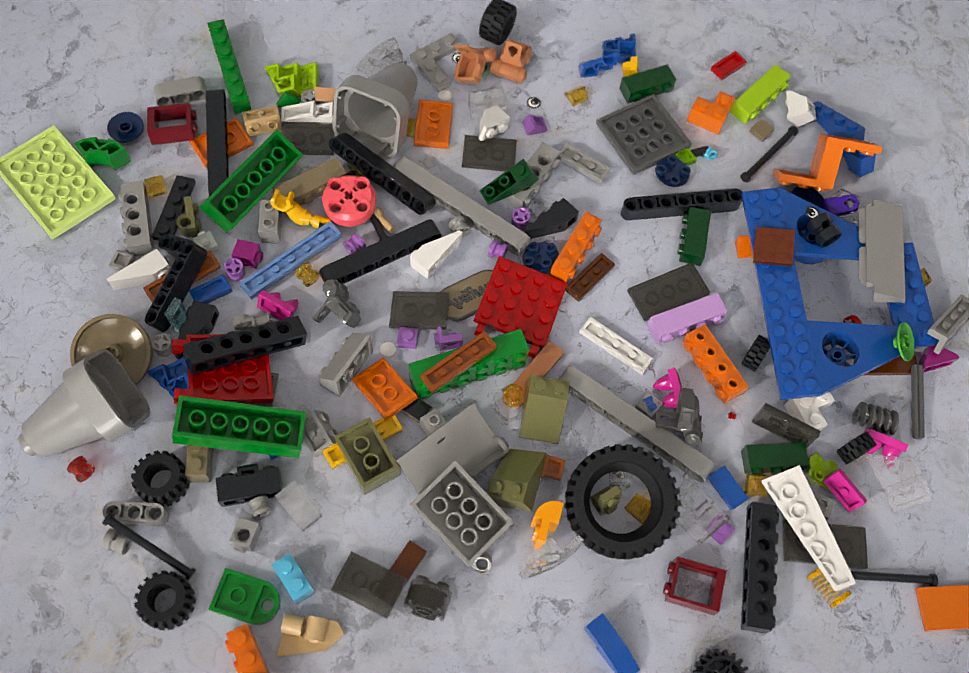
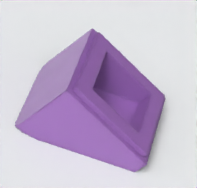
(534, 125)

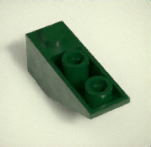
(509, 183)

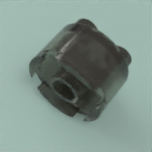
(428, 598)

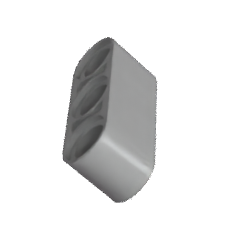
(180, 91)
(145, 517)

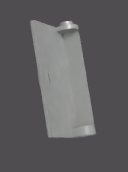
(465, 440)

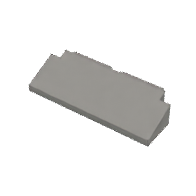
(883, 255)

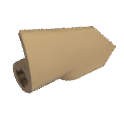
(307, 634)

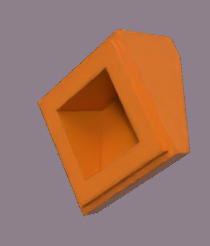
(743, 247)

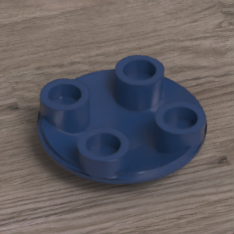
(672, 171)
(540, 256)

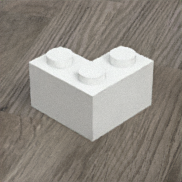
(809, 409)

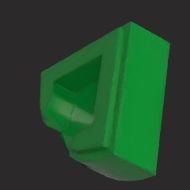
(287, 99)

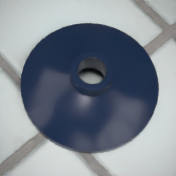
(125, 121)
(809, 195)

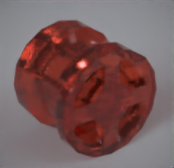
(81, 469)

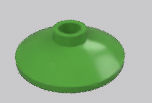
(904, 341)

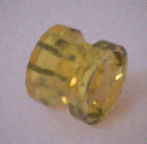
(307, 274)
(514, 391)

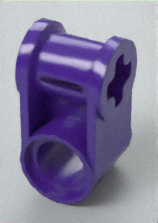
(839, 205)

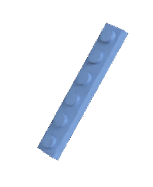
(290, 260)

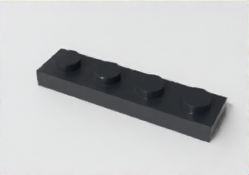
(173, 207)

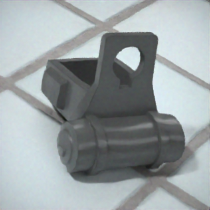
(338, 304)
(685, 417)

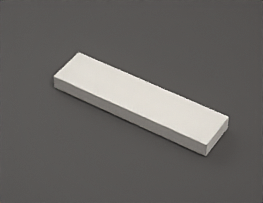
(616, 345)

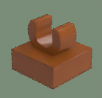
(553, 467)

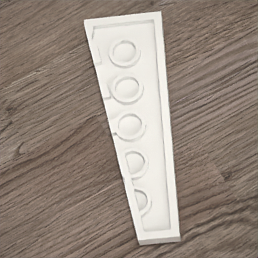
(804, 515)

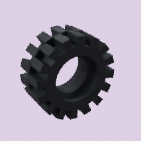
(756, 353)
(856, 448)

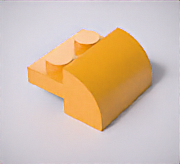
(545, 520)

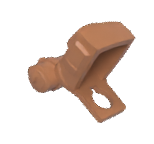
(512, 61)
(472, 63)

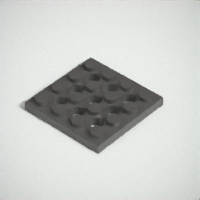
(645, 124)

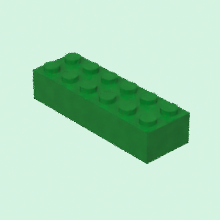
(251, 181)
(510, 354)
(238, 427)

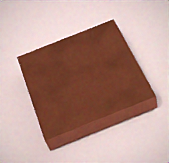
(774, 246)

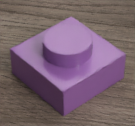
(407, 337)
(723, 533)

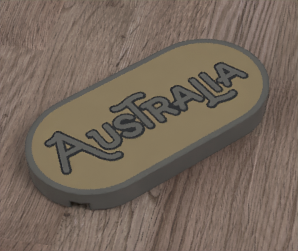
(467, 295)

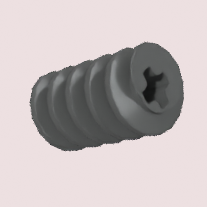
(877, 416)

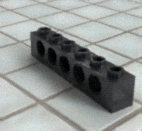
(244, 344)
(750, 618)

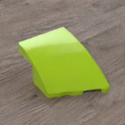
(294, 77)

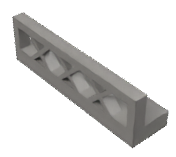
(950, 322)

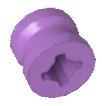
(523, 214)
(354, 244)
(498, 249)
(230, 268)

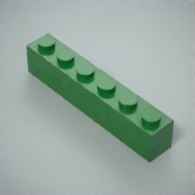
(229, 66)

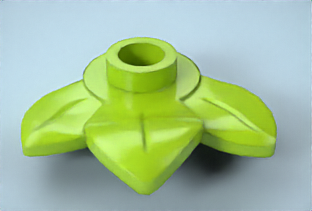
(820, 469)

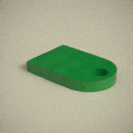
(243, 596)

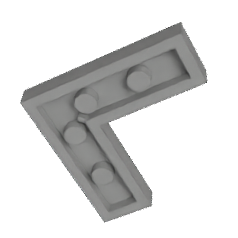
(426, 59)

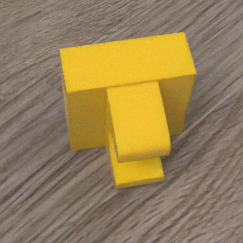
(630, 67)

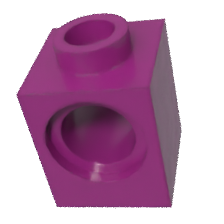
(248, 253)

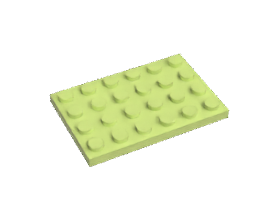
(54, 182)

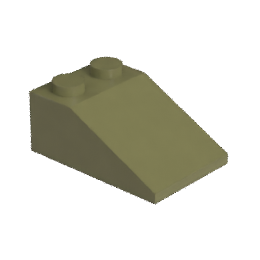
(543, 409)
(367, 455)
(517, 479)

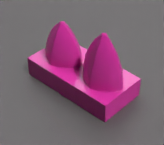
(272, 303)
(669, 382)
(891, 446)
(844, 490)

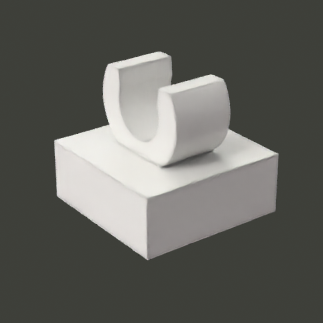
(206, 241)

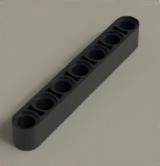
(216, 138)
(382, 173)
(727, 201)
(380, 253)

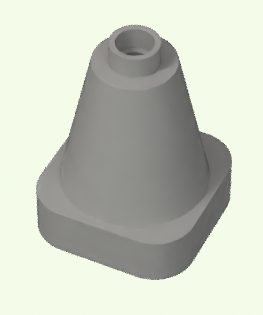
(376, 108)
(90, 404)

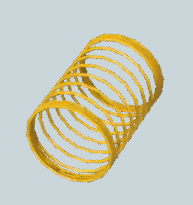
(836, 601)

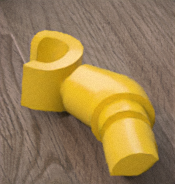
(295, 211)

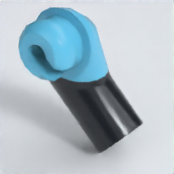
(705, 151)

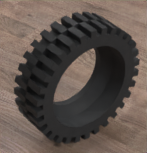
(660, 488)

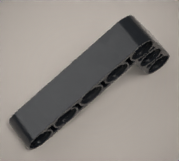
(179, 278)

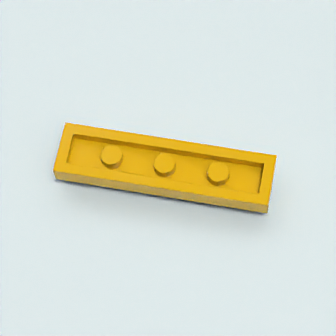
(385, 428)

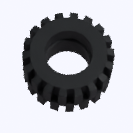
(497, 21)
(152, 465)
(149, 593)

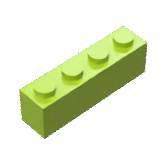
(760, 94)

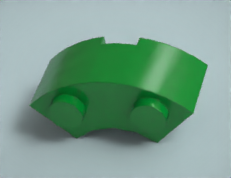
(102, 152)

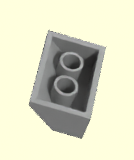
(346, 363)

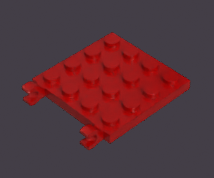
(520, 300)
(239, 383)

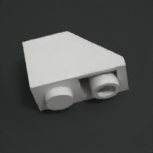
(800, 109)
(493, 122)

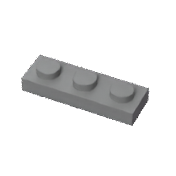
(584, 163)

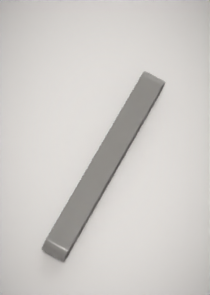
(462, 205)
(637, 425)

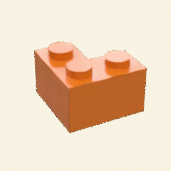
(711, 115)

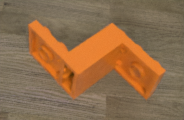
(826, 162)

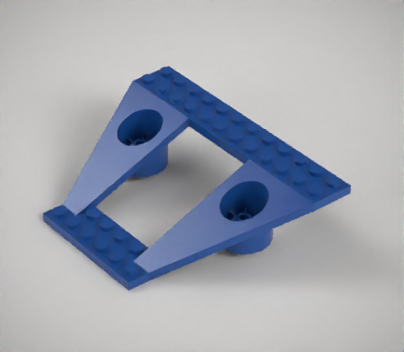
(798, 343)

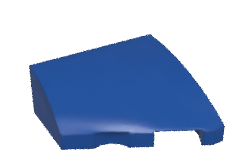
(624, 47)
(591, 67)
(171, 376)

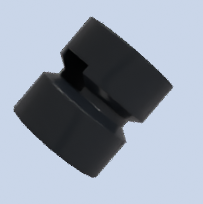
(824, 230)

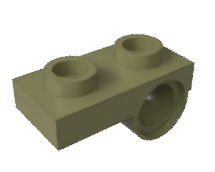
(189, 219)
(606, 500)

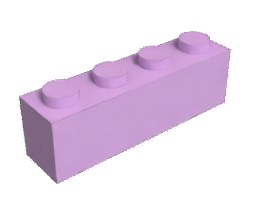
(687, 318)

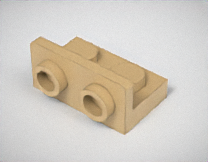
(262, 120)

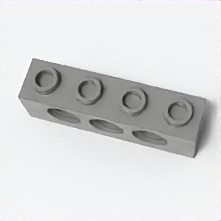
(543, 155)
(143, 242)

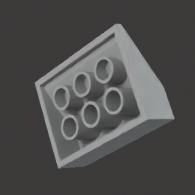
(461, 513)

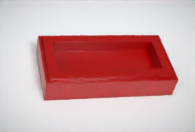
(728, 65)

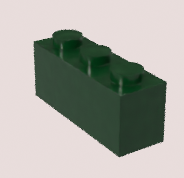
(646, 83)
(694, 236)
(774, 457)

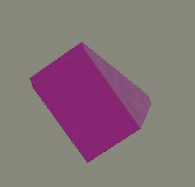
(932, 360)

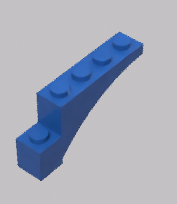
(841, 126)

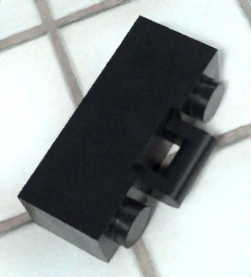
(244, 488)

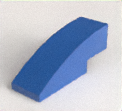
(611, 646)

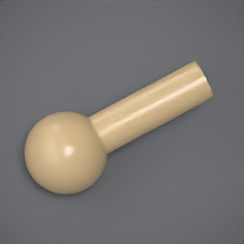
(380, 215)

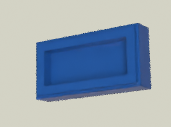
(211, 290)
(727, 488)

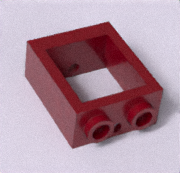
(171, 134)
(716, 590)

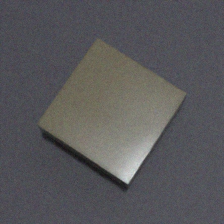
(761, 130)

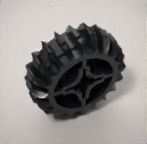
(717, 656)

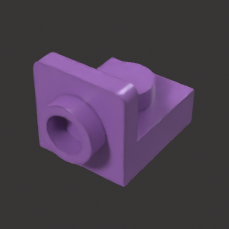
(449, 341)

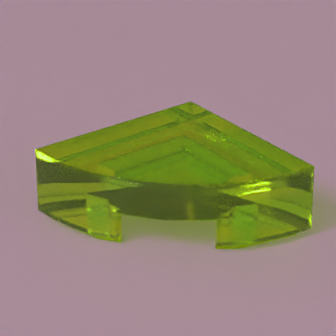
(686, 156)

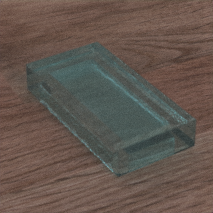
(176, 314)

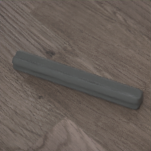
(917, 392)

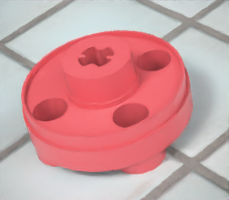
(349, 200)

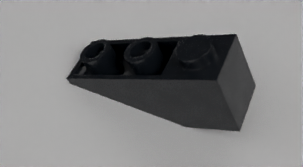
(555, 220)
(199, 321)

